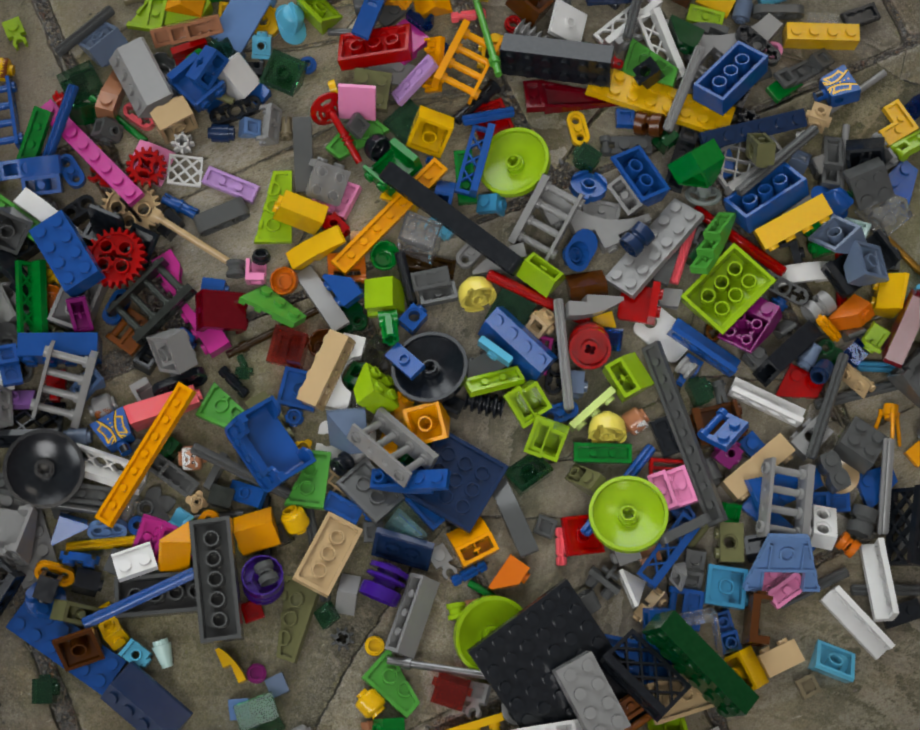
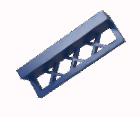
(489, 131)
(704, 347)
(671, 556)

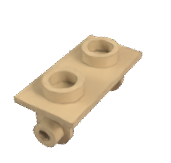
(857, 382)
(656, 598)

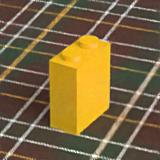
(299, 212)

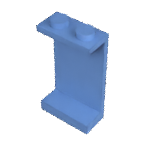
(241, 21)

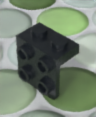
(101, 220)

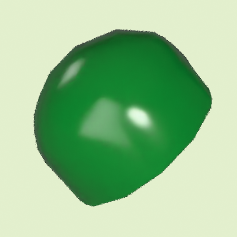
(383, 255)

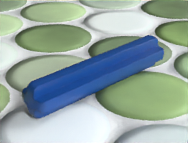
(486, 116)

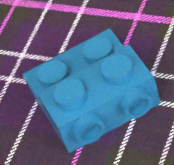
(725, 587)

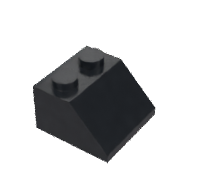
(863, 150)

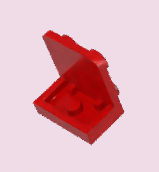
(642, 308)

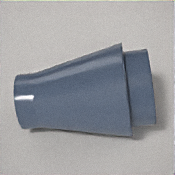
(809, 357)

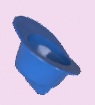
(837, 199)
(580, 250)

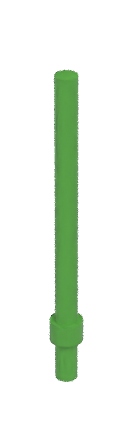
(494, 59)

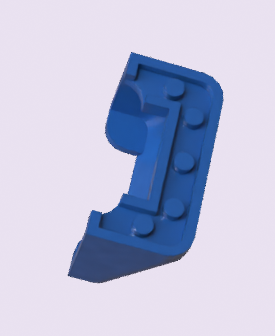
(267, 445)

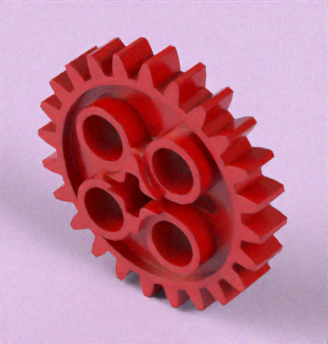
(119, 241)

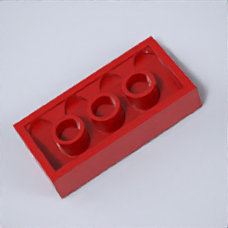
(384, 47)

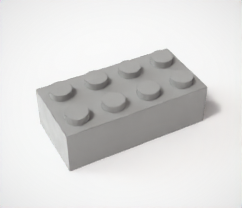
(590, 694)

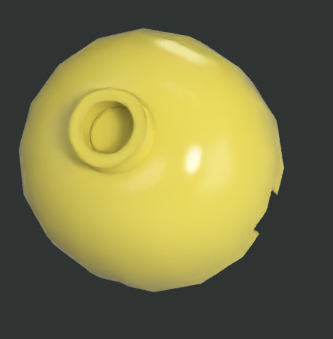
(475, 293)
(607, 428)

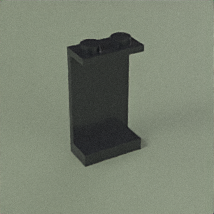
(835, 272)

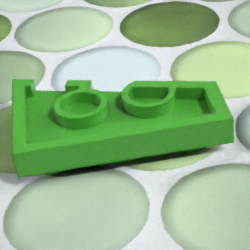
(638, 53)
(340, 151)
(268, 301)
(218, 407)
(312, 483)
(392, 685)

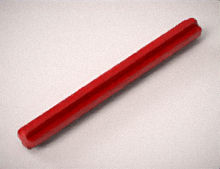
(748, 246)
(524, 291)

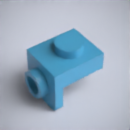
(491, 204)

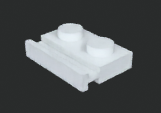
(134, 561)

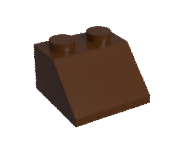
(530, 9)

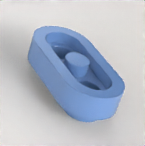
(119, 529)

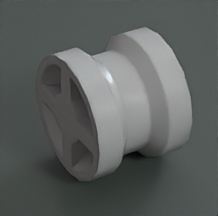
(686, 368)

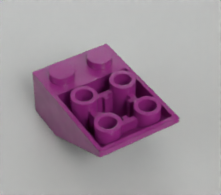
(753, 326)

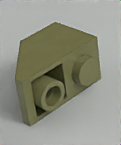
(585, 479)

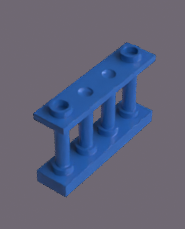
(11, 89)

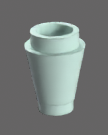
(163, 652)

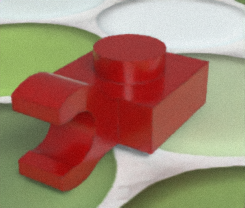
(57, 383)

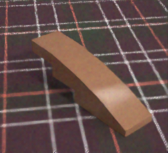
(186, 30)

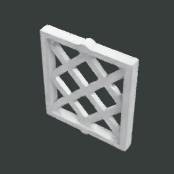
(184, 183)

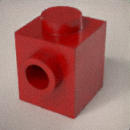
(333, 220)

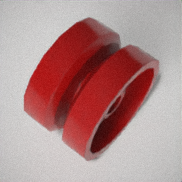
(600, 347)

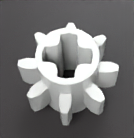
(186, 147)

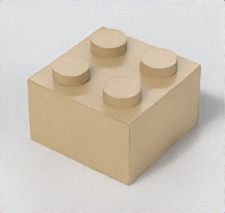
(173, 118)

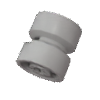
(821, 304)

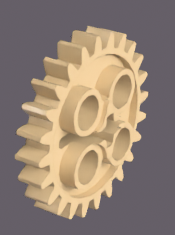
(148, 201)

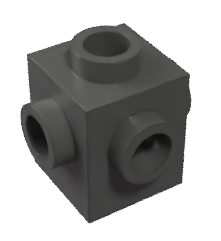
(107, 131)

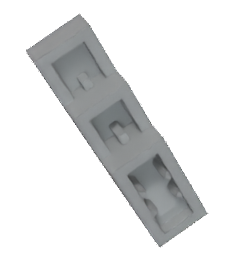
(322, 299)

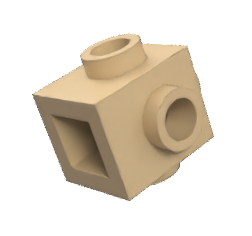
(819, 116)
(541, 322)

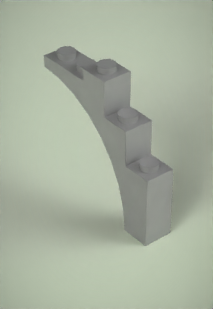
(719, 44)
(606, 230)

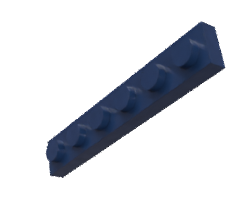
(770, 125)

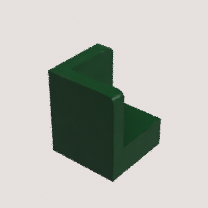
(83, 113)

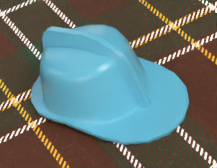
(291, 23)

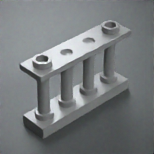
(528, 218)
(78, 397)
(400, 435)
(803, 496)

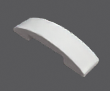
(36, 206)
(803, 273)

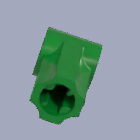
(389, 326)

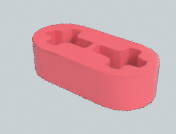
(137, 121)

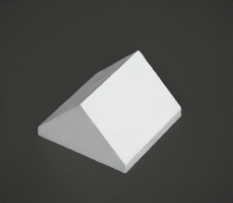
(238, 77)

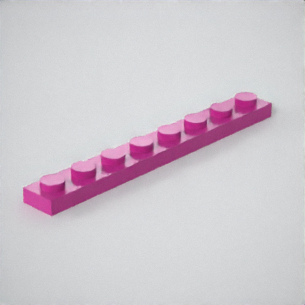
(97, 159)

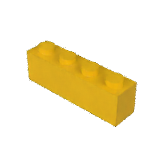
(820, 35)
(793, 222)

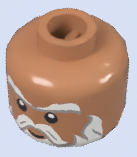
(635, 420)
(189, 461)

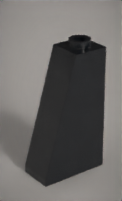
(787, 353)

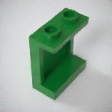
(399, 155)

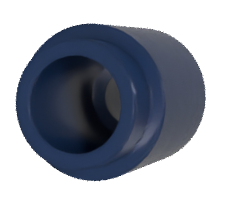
(221, 133)
(821, 371)

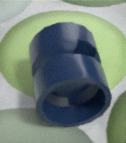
(639, 237)

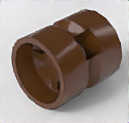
(650, 124)

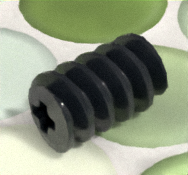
(485, 403)

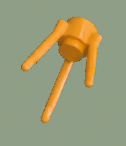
(891, 414)

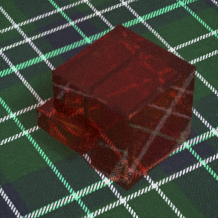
(288, 347)
(450, 691)

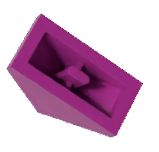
(80, 314)

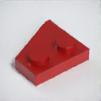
(798, 384)

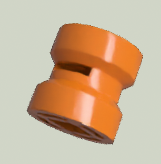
(847, 544)

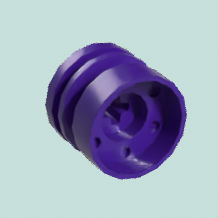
(384, 583)
(251, 586)

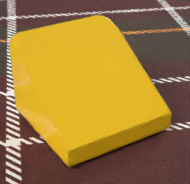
(605, 320)

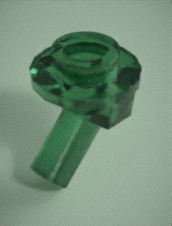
(243, 372)

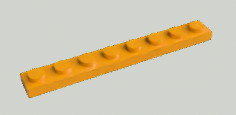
(385, 220)
(145, 455)

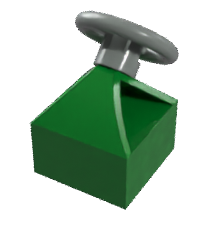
(699, 171)

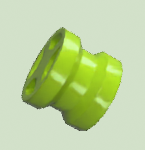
(455, 610)

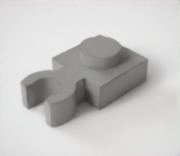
(441, 559)
(478, 697)

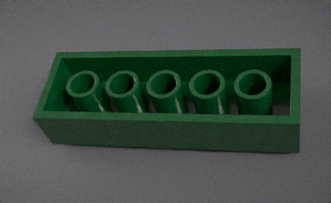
(700, 664)

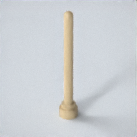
(158, 217)

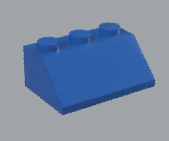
(641, 175)

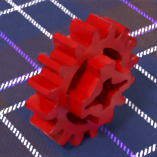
(153, 163)

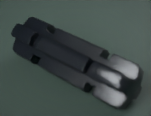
(234, 382)

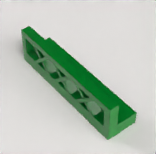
(36, 298)

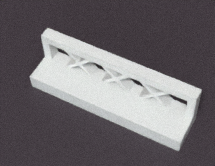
(615, 33)
(665, 38)
(766, 402)
(106, 473)
(879, 581)
(856, 622)

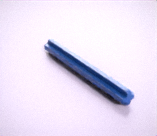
(61, 119)

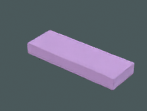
(414, 80)
(230, 184)

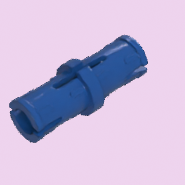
(179, 206)

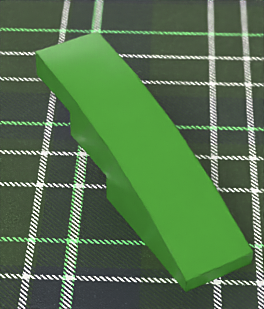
(714, 242)

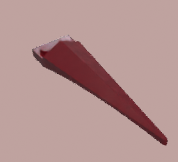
(557, 98)

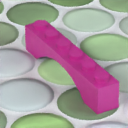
(213, 340)

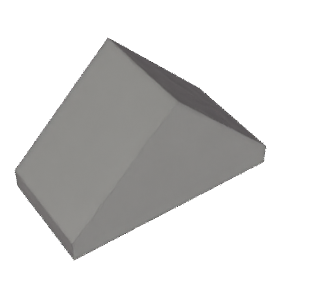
(347, 594)

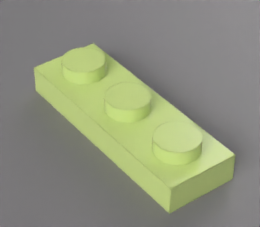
(592, 410)

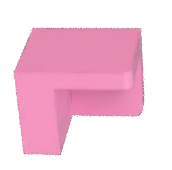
(255, 273)

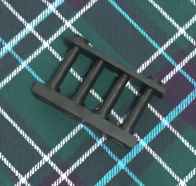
(169, 307)

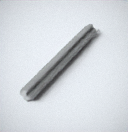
(683, 89)
(885, 486)

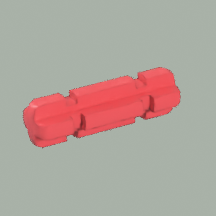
(469, 15)
(561, 560)

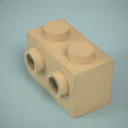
(780, 658)

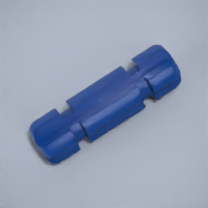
(469, 573)

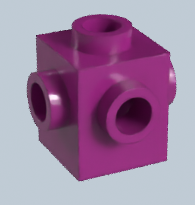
(728, 458)

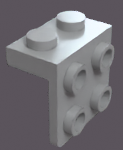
(327, 181)

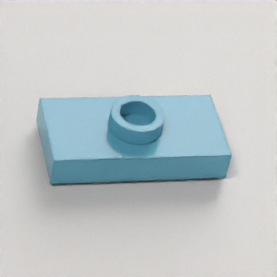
(494, 351)

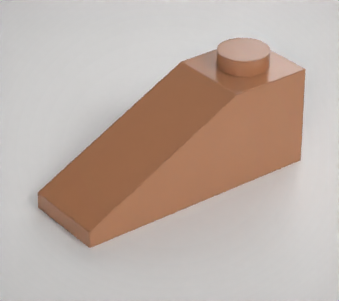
(110, 98)

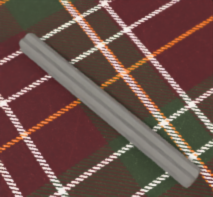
(563, 354)

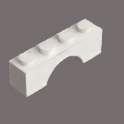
(341, 396)

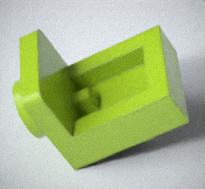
(875, 338)

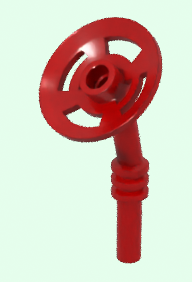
(331, 113)

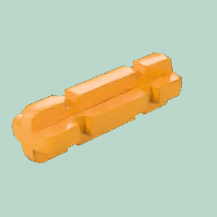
(828, 328)

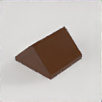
(586, 283)
(79, 648)

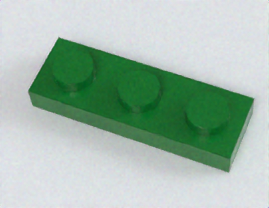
(35, 133)
(458, 159)
(602, 453)

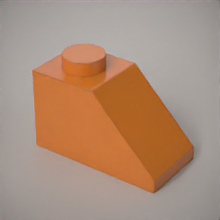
(852, 313)
(510, 575)

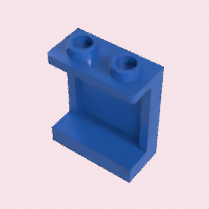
(196, 96)

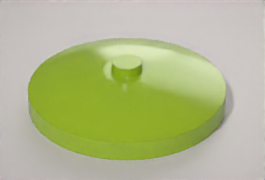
(515, 162)
(628, 514)
(478, 621)

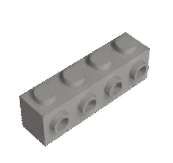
(420, 594)

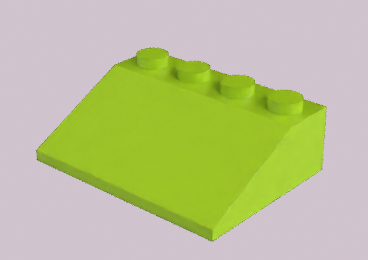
(728, 289)

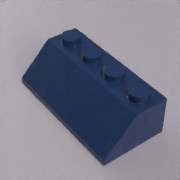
(145, 701)

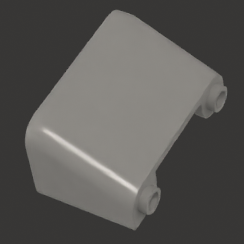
(18, 534)

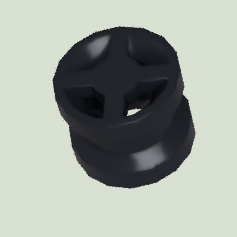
(342, 463)

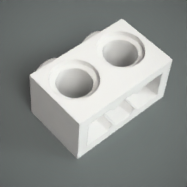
(823, 527)

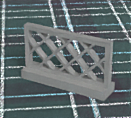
(730, 186)

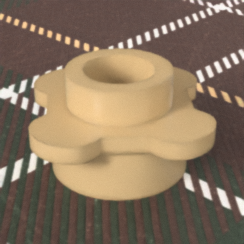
(191, 501)

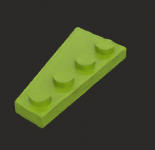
(271, 230)

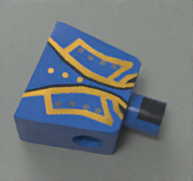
(838, 88)
(115, 431)

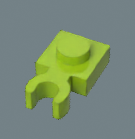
(15, 31)

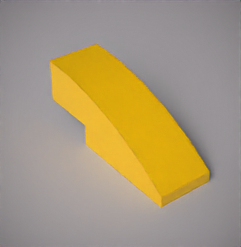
(315, 248)

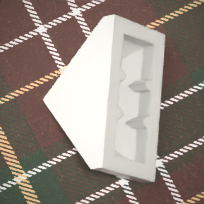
(632, 586)

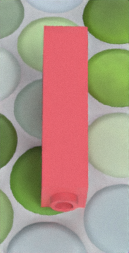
(144, 412)

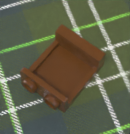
(701, 417)
(751, 620)

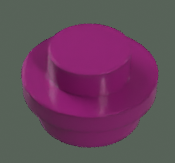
(256, 673)

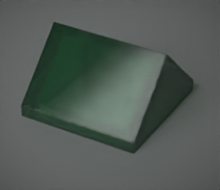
(284, 73)
(84, 77)
(528, 473)
(259, 714)

